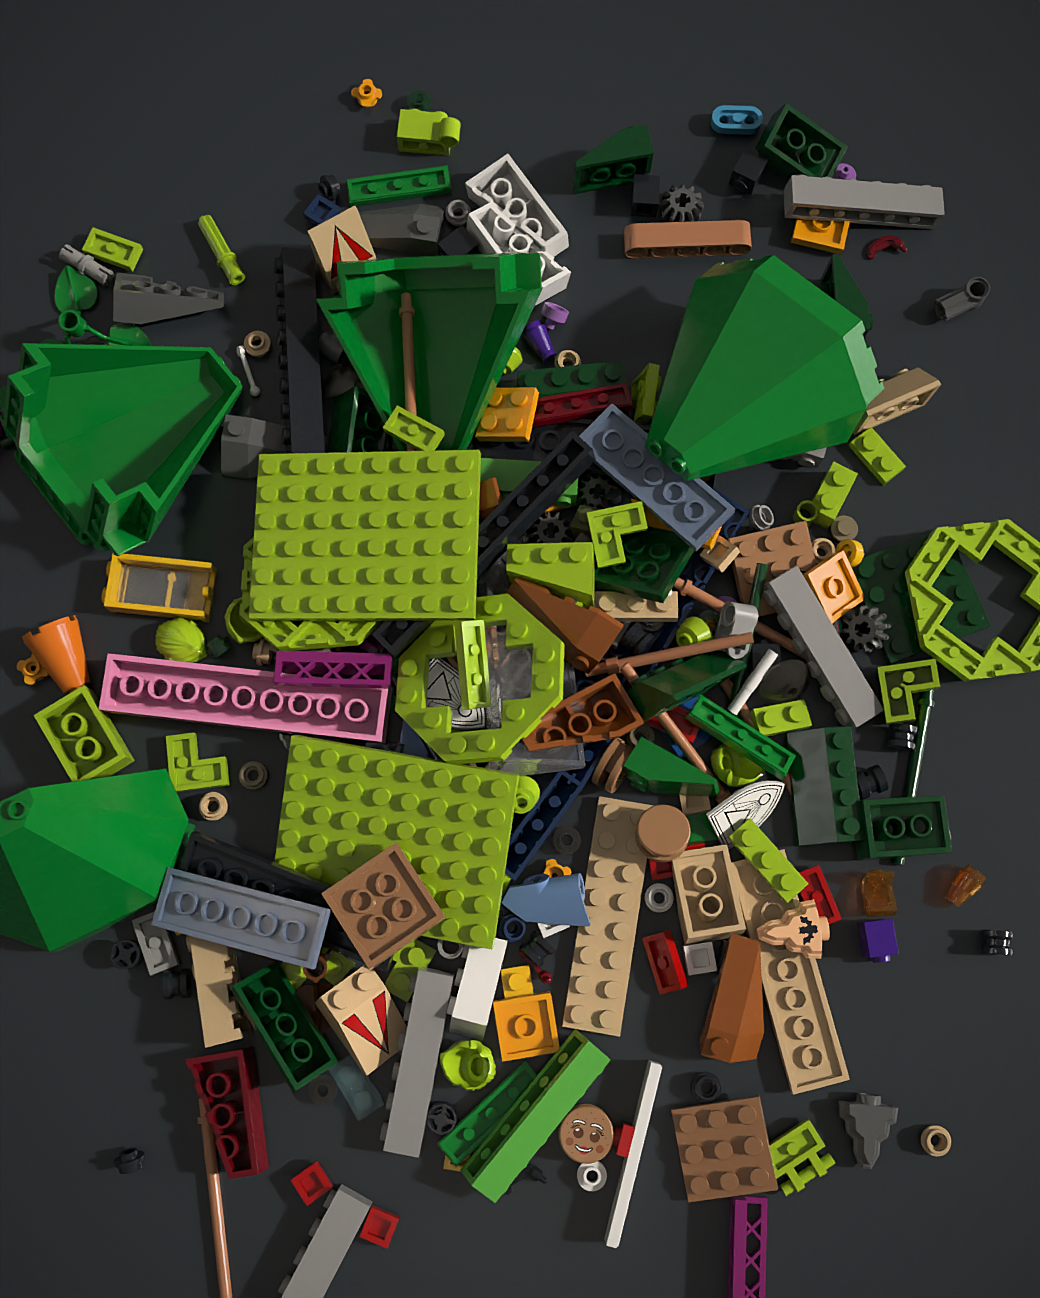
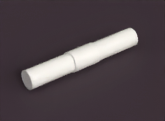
(752, 681)

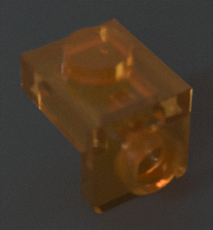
(878, 893)

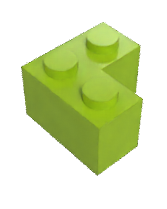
(899, 682)

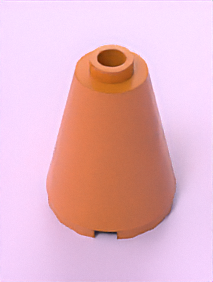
(61, 652)

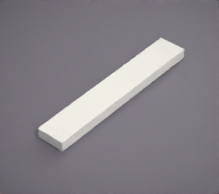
(630, 1164)

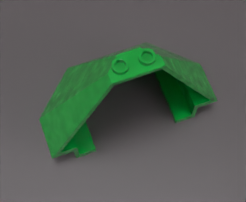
(463, 331)
(759, 372)
(114, 431)
(86, 855)

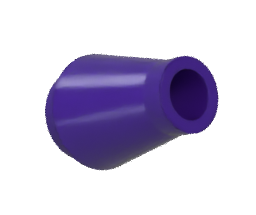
(538, 339)

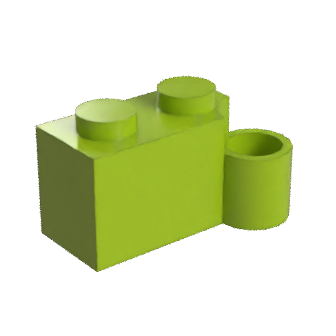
(427, 132)
(828, 497)

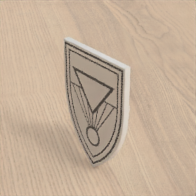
(445, 691)
(752, 802)

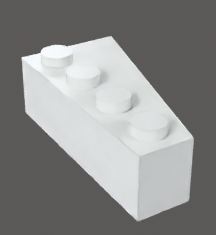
(517, 199)
(498, 235)

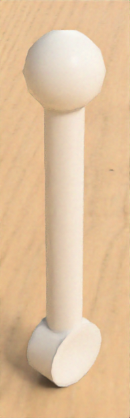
(254, 390)

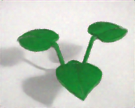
(78, 293)

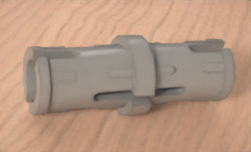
(86, 265)

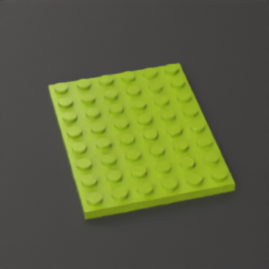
(366, 536)
(446, 817)

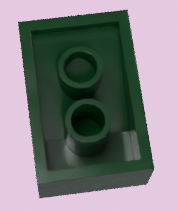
(799, 145)
(615, 161)
(842, 288)
(903, 828)

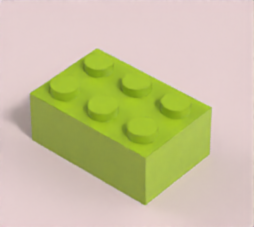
(83, 736)

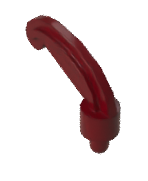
(884, 242)
(544, 976)

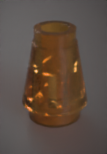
(965, 885)

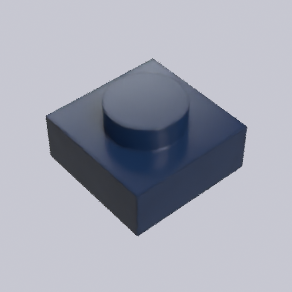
(320, 210)

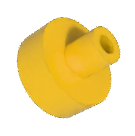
(853, 551)

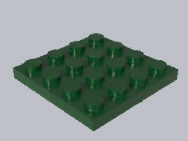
(886, 588)

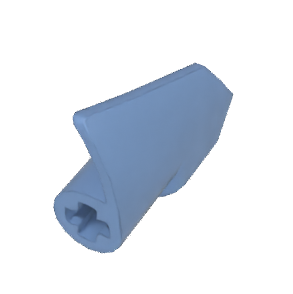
(549, 900)

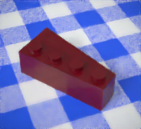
(233, 1108)

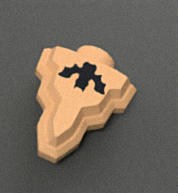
(798, 930)

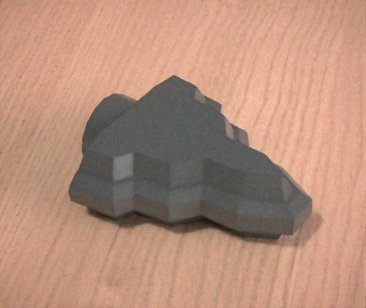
(868, 1125)

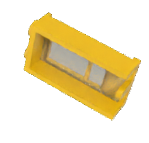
(159, 587)

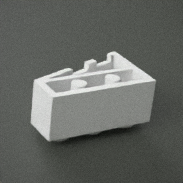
(476, 989)

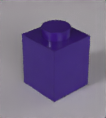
(878, 939)

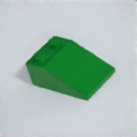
(665, 773)

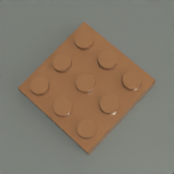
(779, 549)
(383, 906)
(724, 1149)

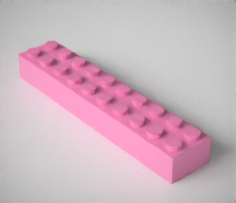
(241, 699)

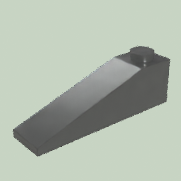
(405, 228)
(142, 301)
(244, 441)

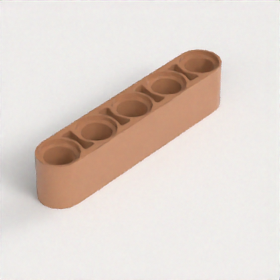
(687, 239)

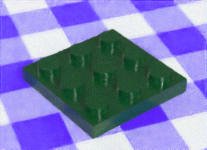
(651, 565)

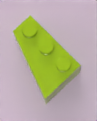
(560, 567)

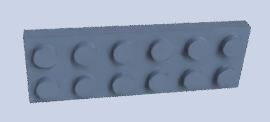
(683, 506)
(241, 918)

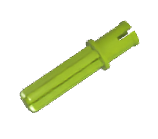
(225, 258)

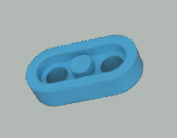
(735, 118)

